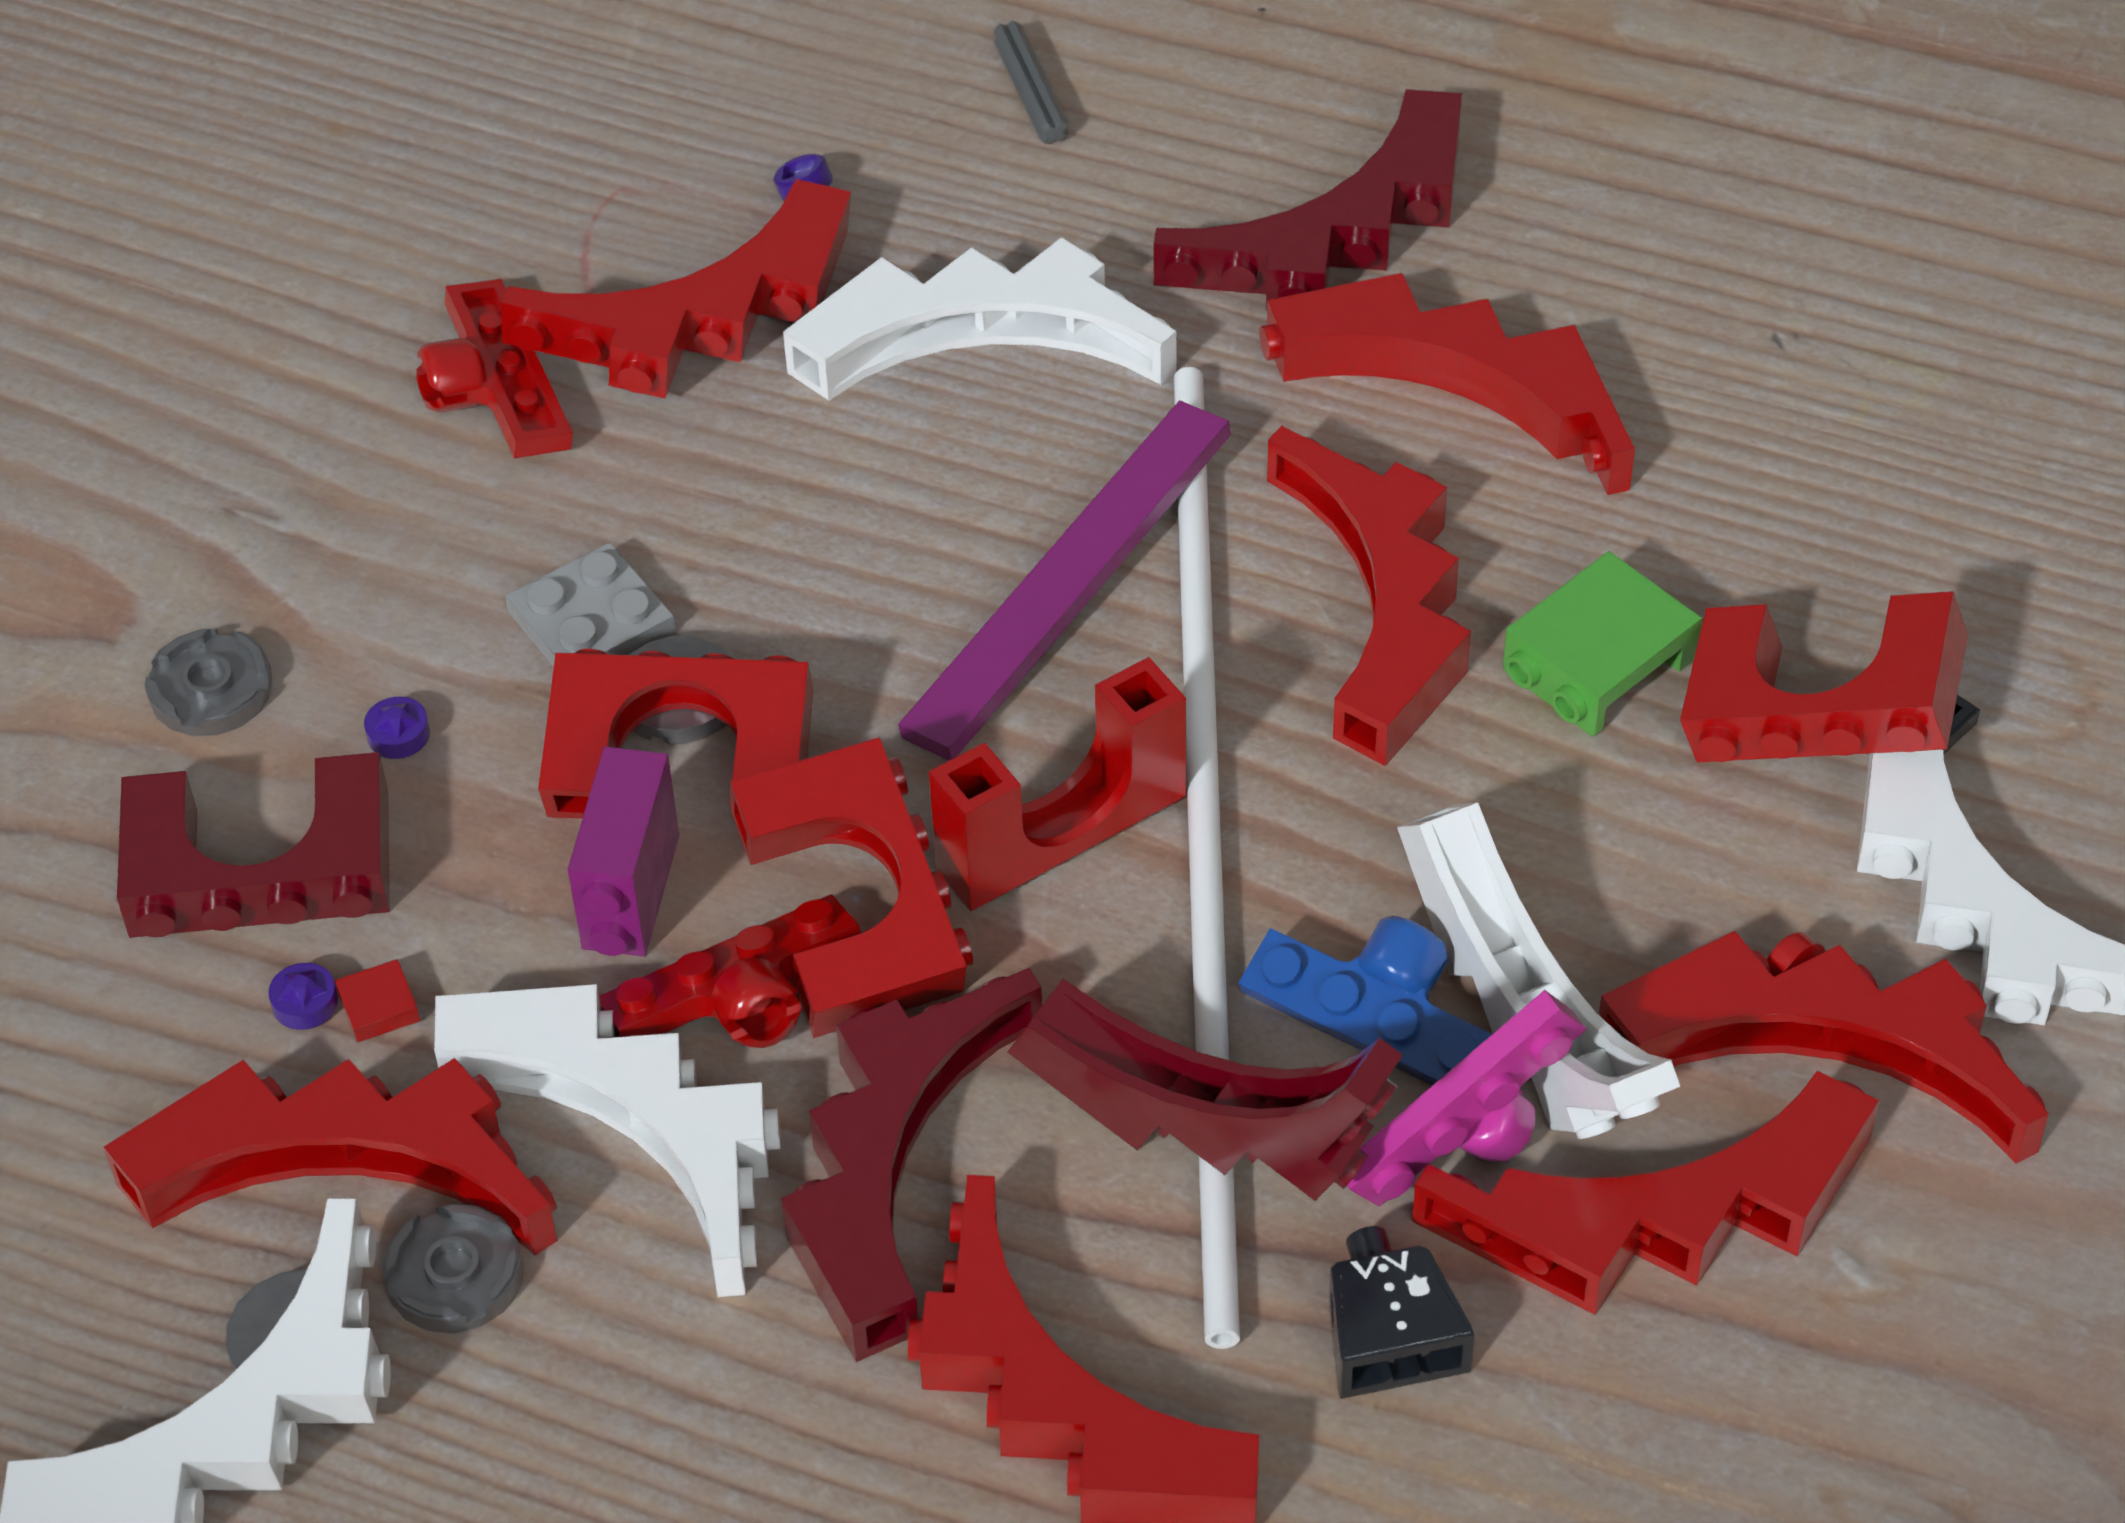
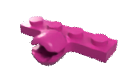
(1473, 1104)

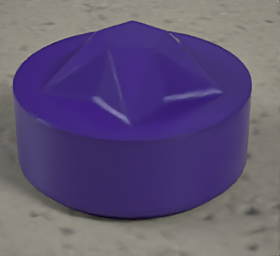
(805, 167)
(397, 727)
(303, 996)

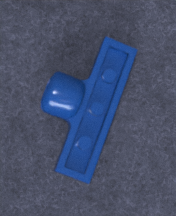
(1370, 997)

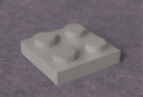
(590, 606)

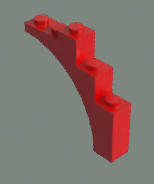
(708, 312)
(1389, 532)
(1831, 1008)
(341, 1124)
(1119, 1454)

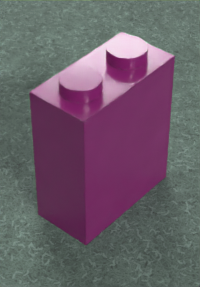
(624, 852)

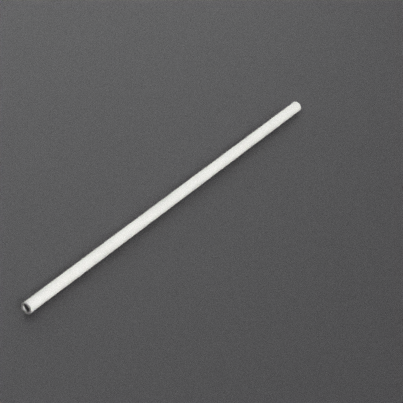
(1206, 882)

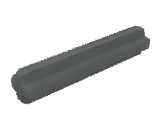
(1031, 82)

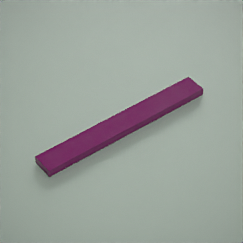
(1064, 581)

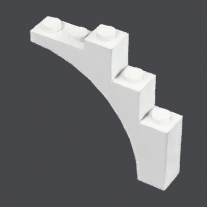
(974, 302)
(1972, 904)
(1498, 944)
(567, 1052)
(240, 1435)

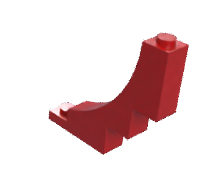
(1532, 379)
(1584, 1231)

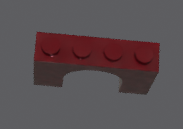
(328, 874)

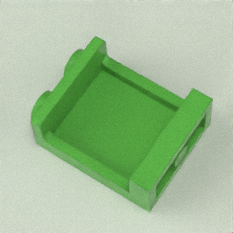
(1598, 640)

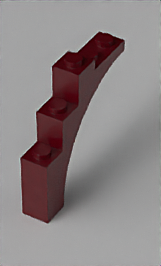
(1345, 228)
(1139, 1083)
(864, 1138)

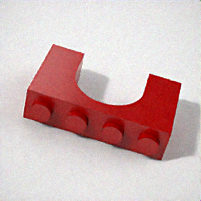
(606, 696)
(1892, 706)
(1133, 769)
(858, 802)

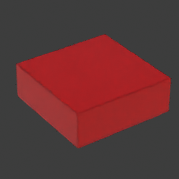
(377, 1000)

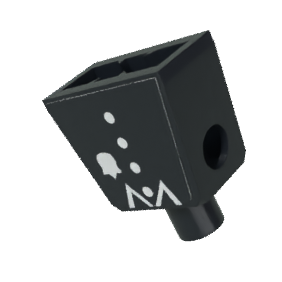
(1393, 1318)

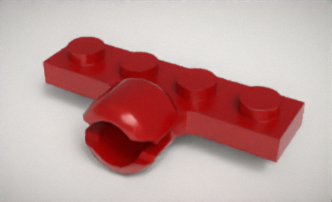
(491, 373)
(735, 981)

